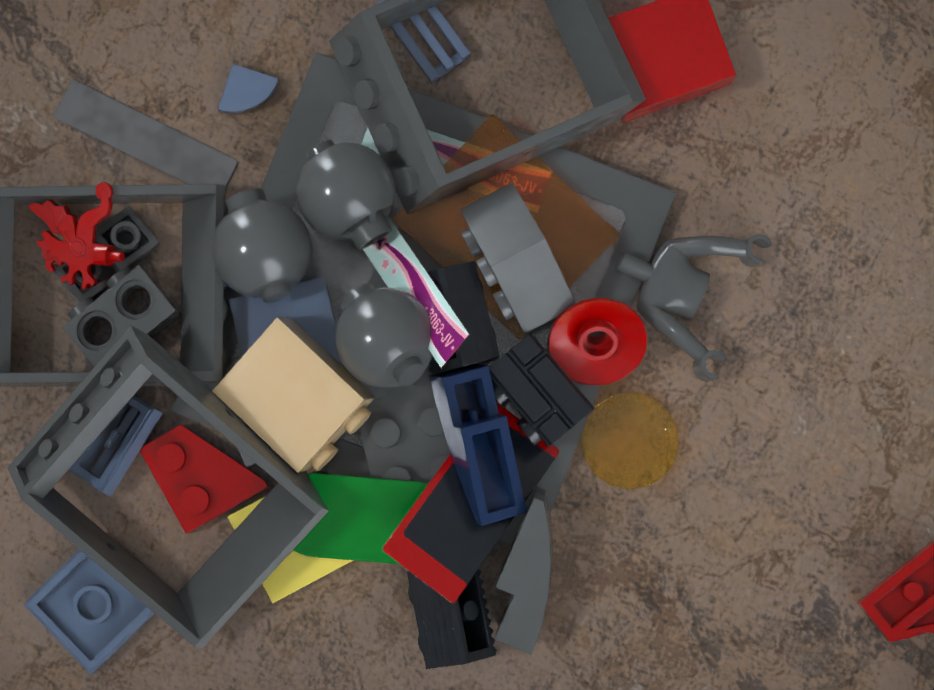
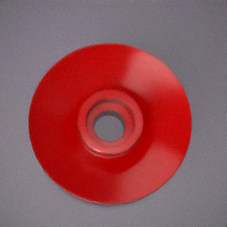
(603, 357)

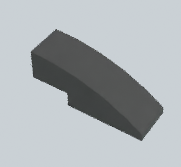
(527, 577)

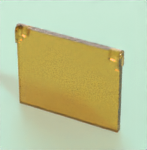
(567, 222)

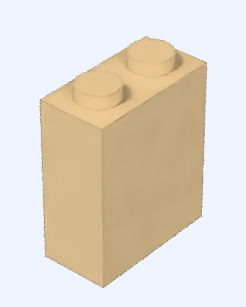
(295, 395)

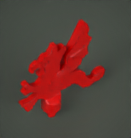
(80, 244)

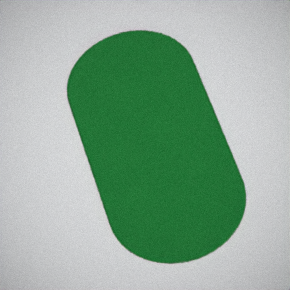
(359, 516)

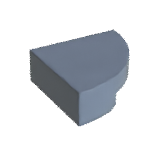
(246, 90)

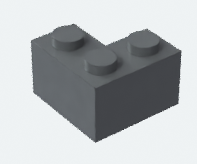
(515, 258)

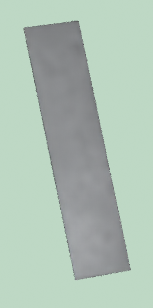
(143, 137)

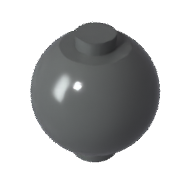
(346, 192)
(261, 247)
(383, 336)

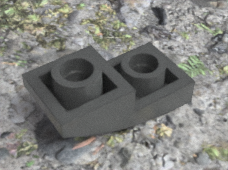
(128, 236)

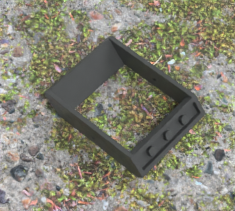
(400, 128)
(201, 285)
(245, 555)

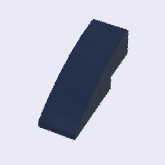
(479, 442)

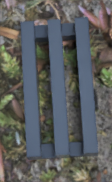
(450, 35)
(120, 446)

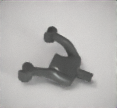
(678, 288)

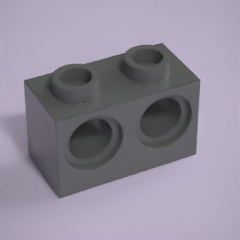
(114, 308)

